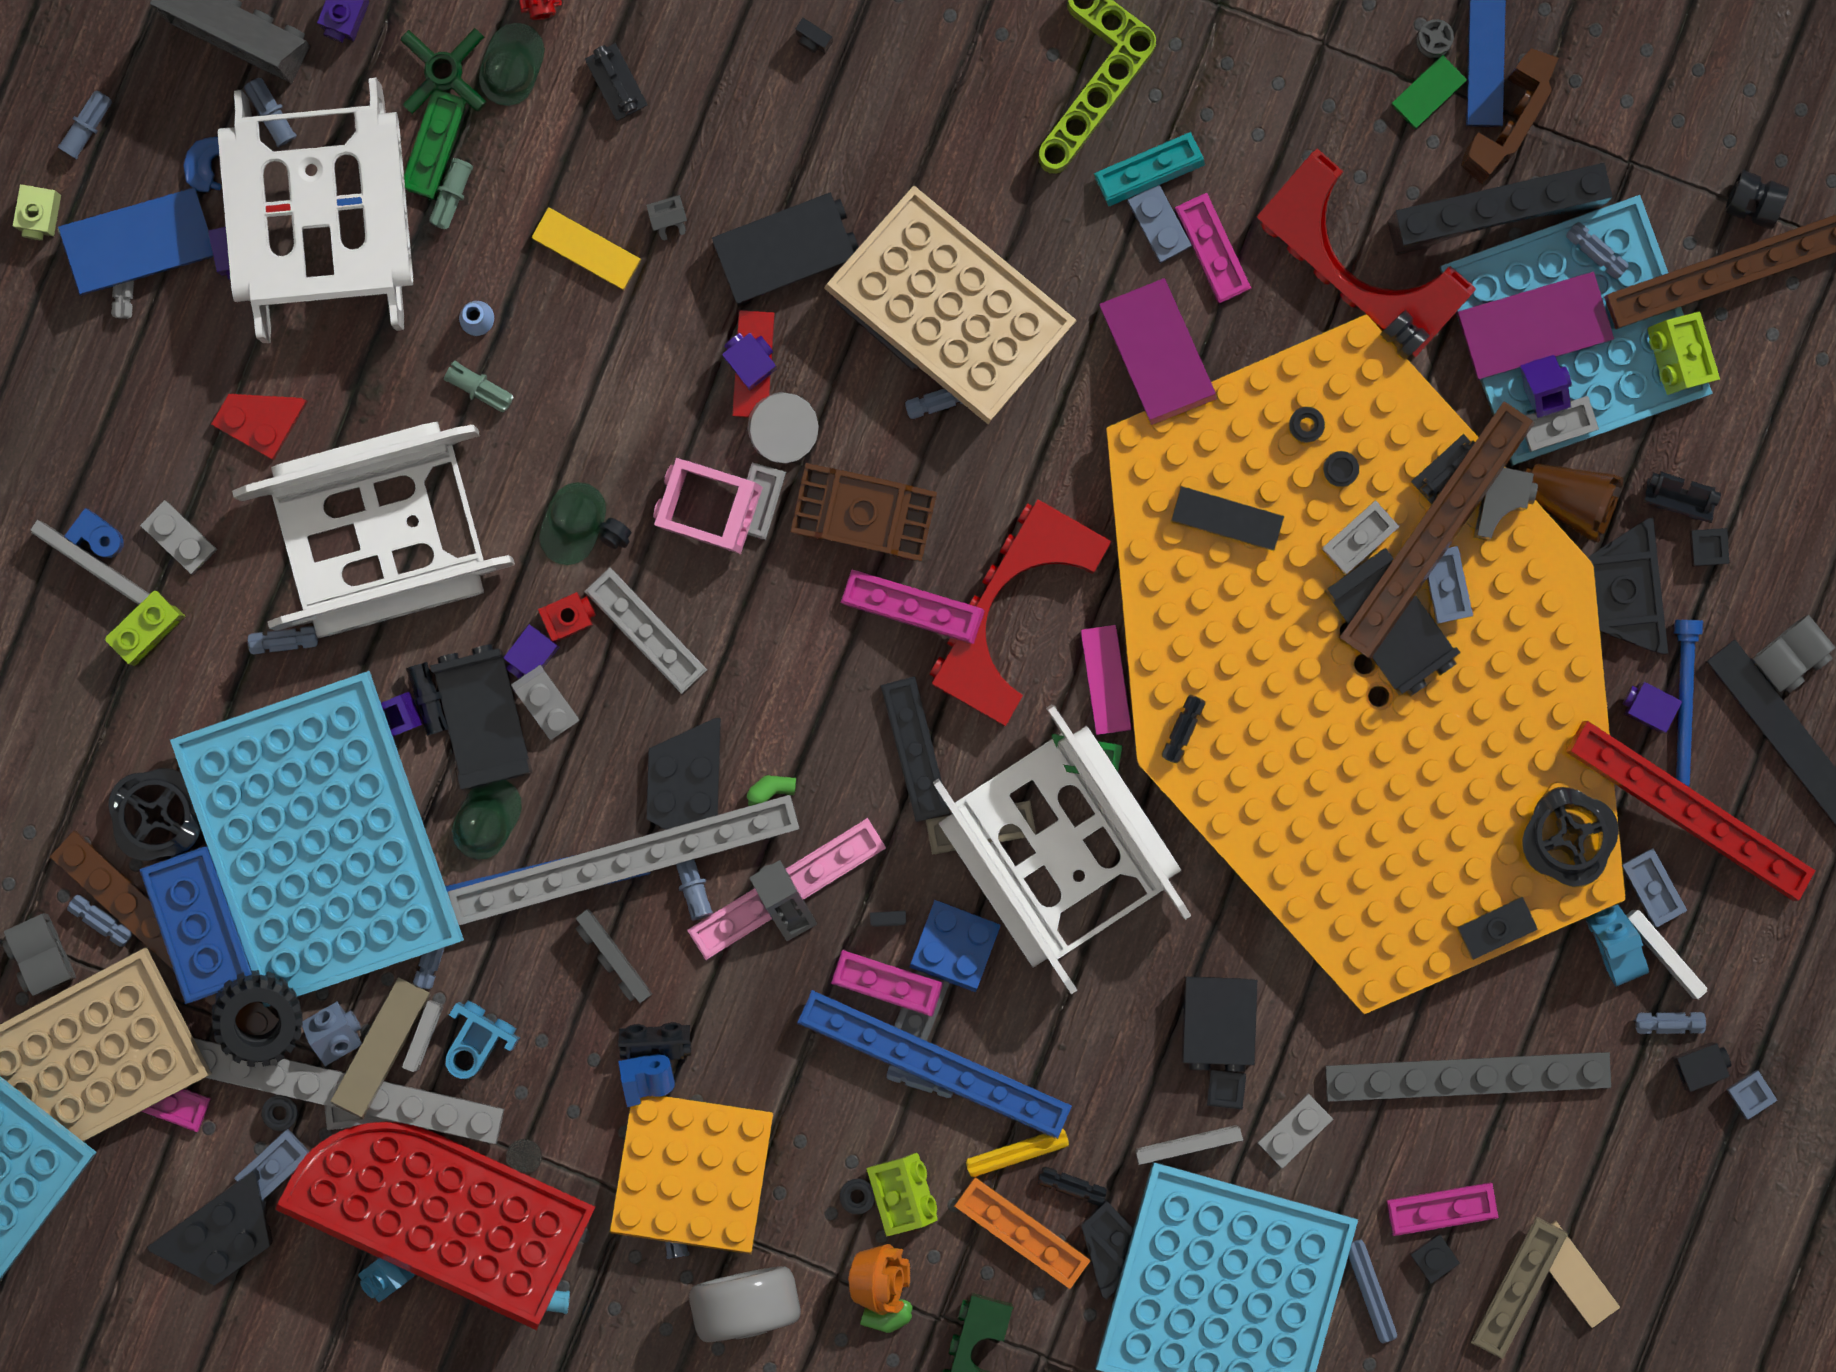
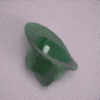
(511, 64)
(572, 523)
(486, 819)

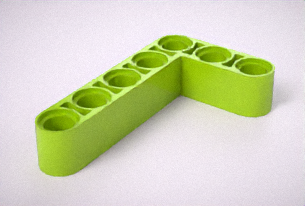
(1101, 81)

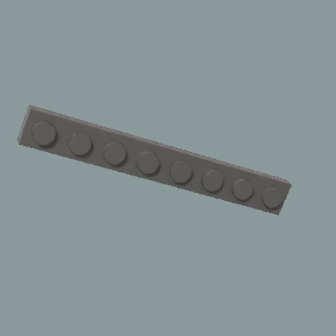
(1468, 1076)

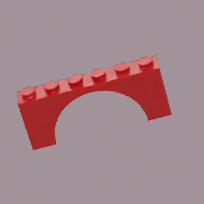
(1299, 219)
(1042, 540)

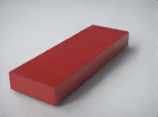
(757, 324)

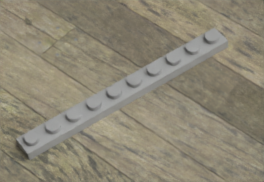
(624, 860)
(391, 1102)

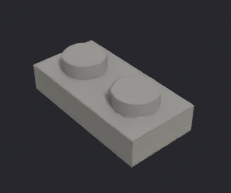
(1562, 425)
(178, 537)
(1360, 537)
(545, 702)
(1295, 1130)

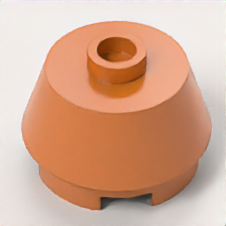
(878, 1279)

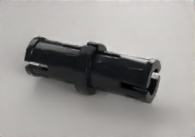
(427, 698)

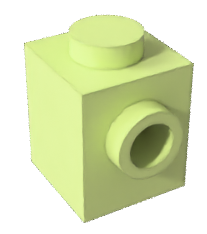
(36, 212)

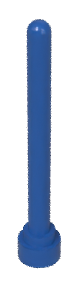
(1688, 634)

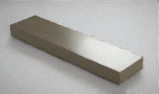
(380, 1048)
(1519, 1287)

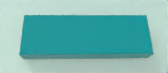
(1149, 169)

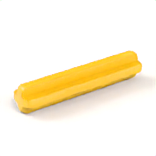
(1015, 1153)

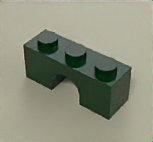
(982, 1320)

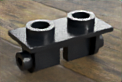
(615, 81)
(1437, 474)
(1667, 493)
(670, 1038)

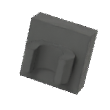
(667, 213)

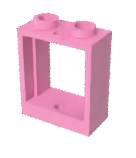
(740, 515)

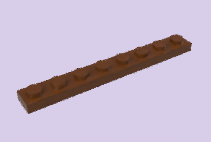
(1722, 273)
(1437, 529)
(136, 913)

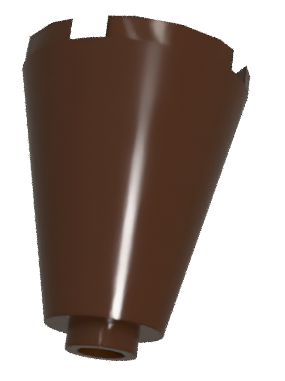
(1577, 497)

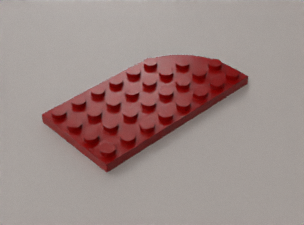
(441, 1214)

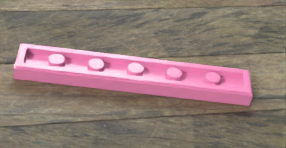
(808, 876)

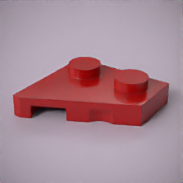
(259, 420)

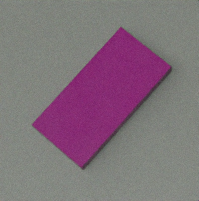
(1535, 325)
(1158, 351)

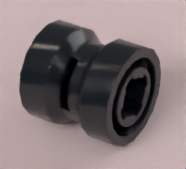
(1404, 334)

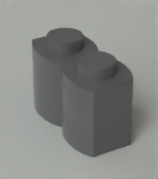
(1793, 654)
(38, 954)

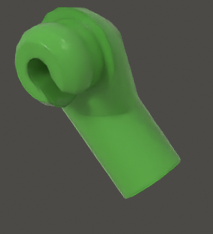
(768, 786)
(889, 1321)

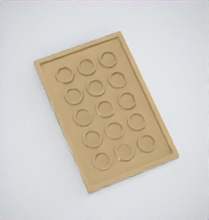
(950, 304)
(102, 1048)

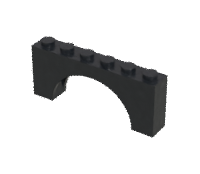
(1445, 219)

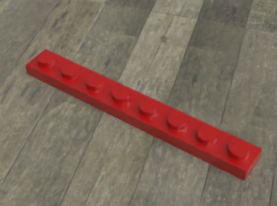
(1690, 810)

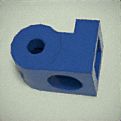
(102, 537)
(646, 1077)

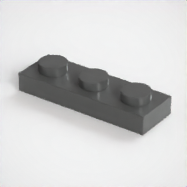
(612, 957)

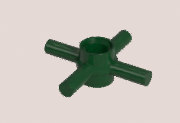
(432, 60)

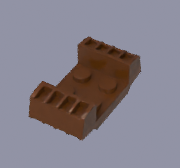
(1533, 76)
(863, 512)

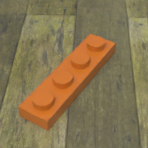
(1022, 1232)

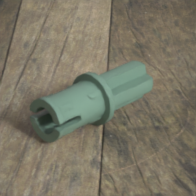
(450, 193)
(478, 387)

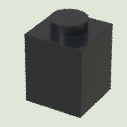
(1702, 1066)

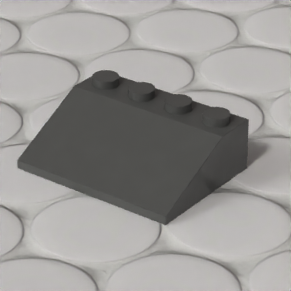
(239, 33)

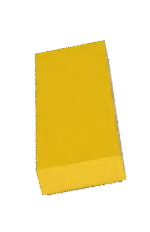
(586, 248)

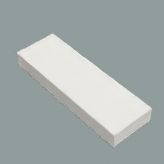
(1667, 955)

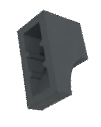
(1509, 492)
(783, 900)

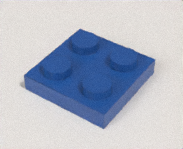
(955, 946)

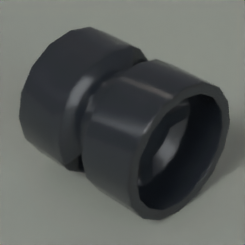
(1769, 200)

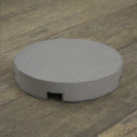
(783, 427)

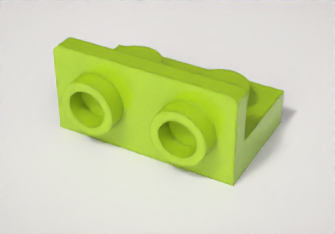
(1683, 353)
(144, 628)
(902, 1194)

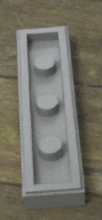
(89, 562)
(646, 630)

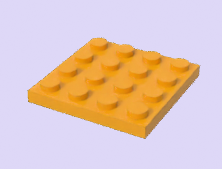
(692, 1173)

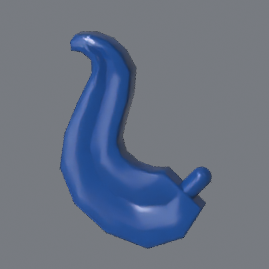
(199, 165)

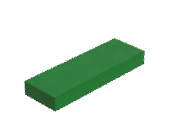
(434, 144)

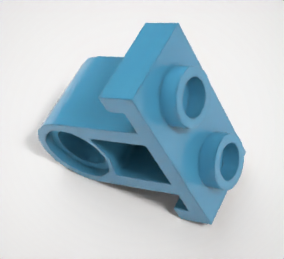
(1618, 945)
(477, 1037)
(383, 1279)

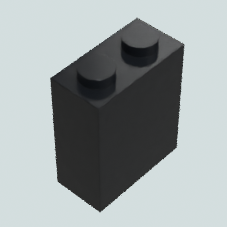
(1219, 1022)

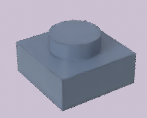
(1751, 1094)

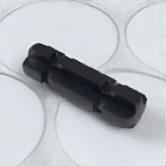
(1183, 729)
(1072, 1186)

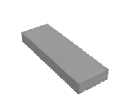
(1188, 1144)

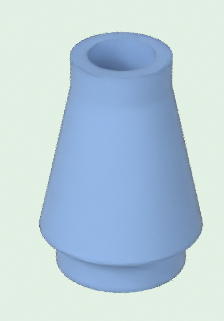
(482, 324)

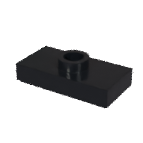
(1497, 928)

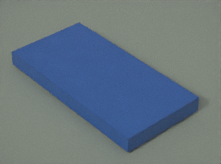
(136, 241)
(195, 923)

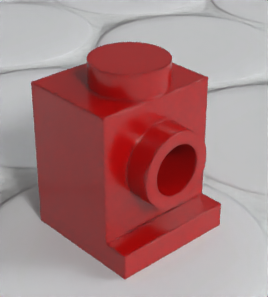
(553, 619)

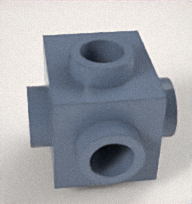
(332, 1033)

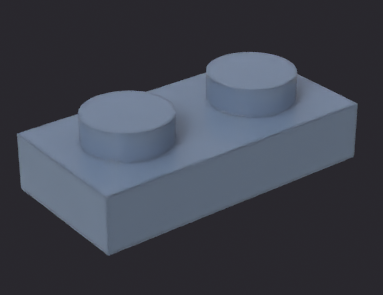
(1159, 223)
(1449, 588)
(1653, 887)
(276, 1162)

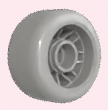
(744, 1304)

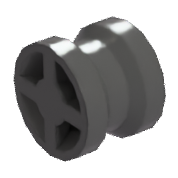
(1438, 32)

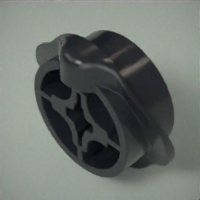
(1604, 823)
(133, 844)

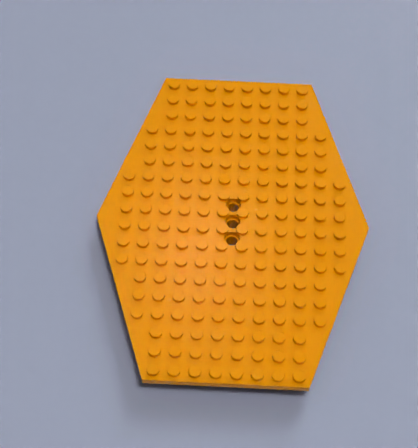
(1340, 813)

